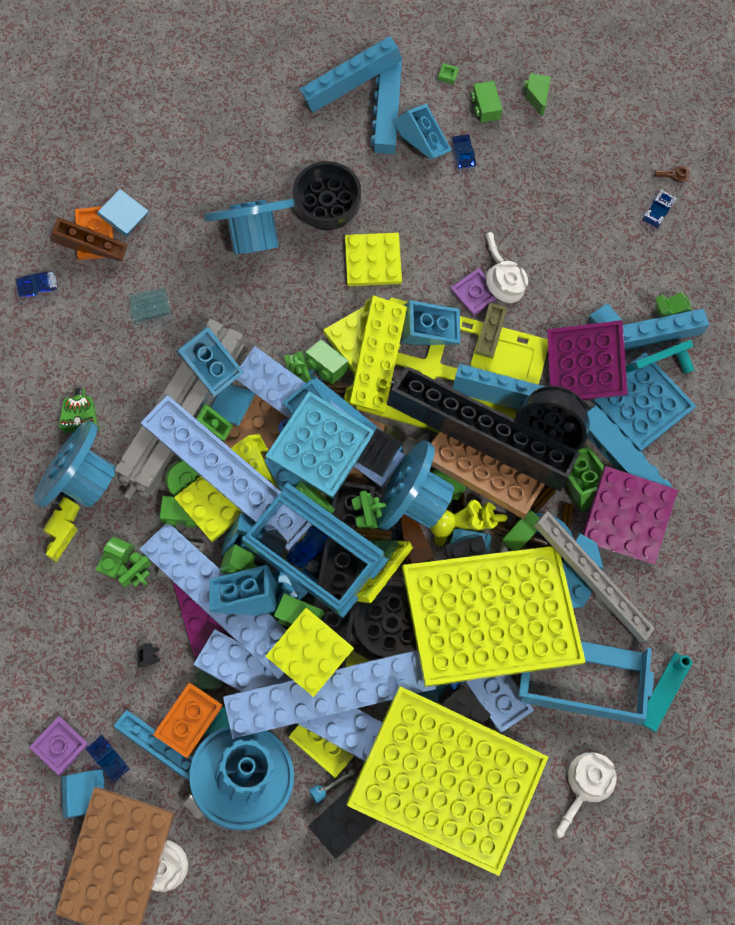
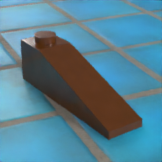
(86, 240)
(413, 533)

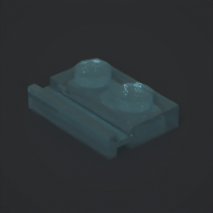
(150, 305)

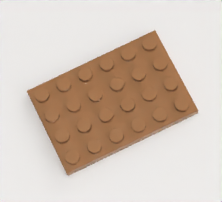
(485, 475)
(115, 861)

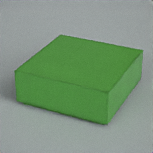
(448, 73)

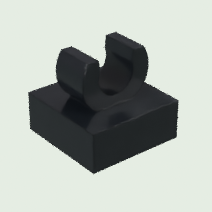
(145, 655)

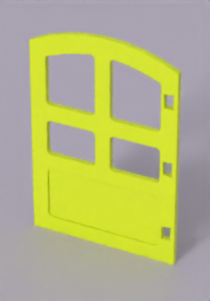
(510, 359)

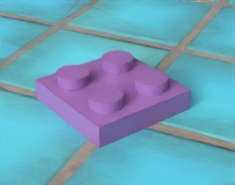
(473, 292)
(59, 745)

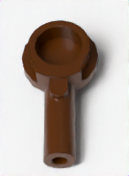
(679, 174)

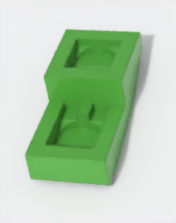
(521, 532)

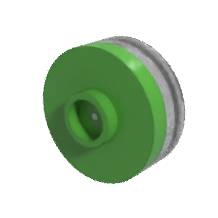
(178, 476)

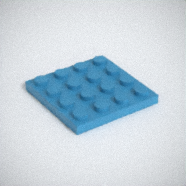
(651, 405)

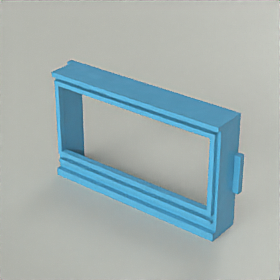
(332, 528)
(609, 657)

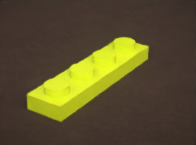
(374, 586)

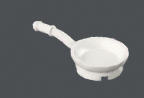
(505, 278)
(591, 780)
(171, 869)

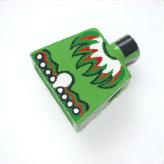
(77, 411)

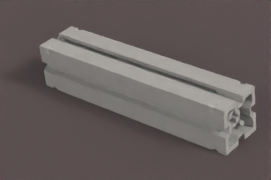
(146, 456)

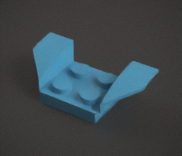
(577, 587)

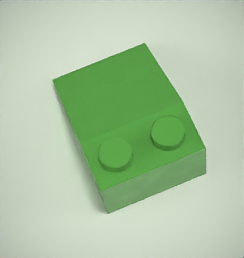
(584, 478)

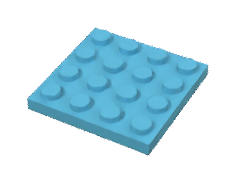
(320, 444)

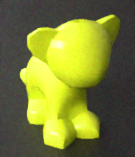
(471, 518)

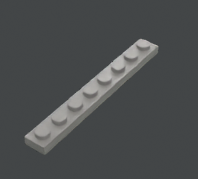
(594, 577)

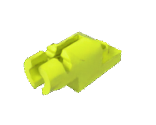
(61, 528)

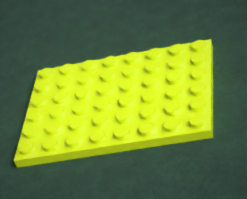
(492, 615)
(447, 781)

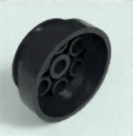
(325, 176)
(556, 414)
(364, 621)

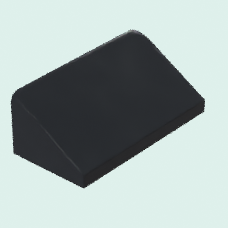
(275, 542)

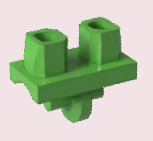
(296, 365)
(366, 502)
(133, 574)

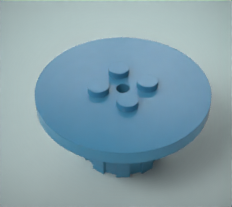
(251, 224)
(76, 470)
(415, 490)
(241, 779)

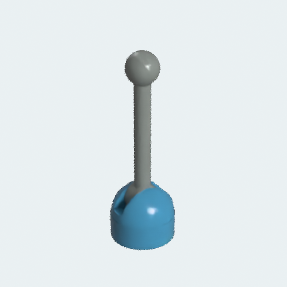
(319, 793)

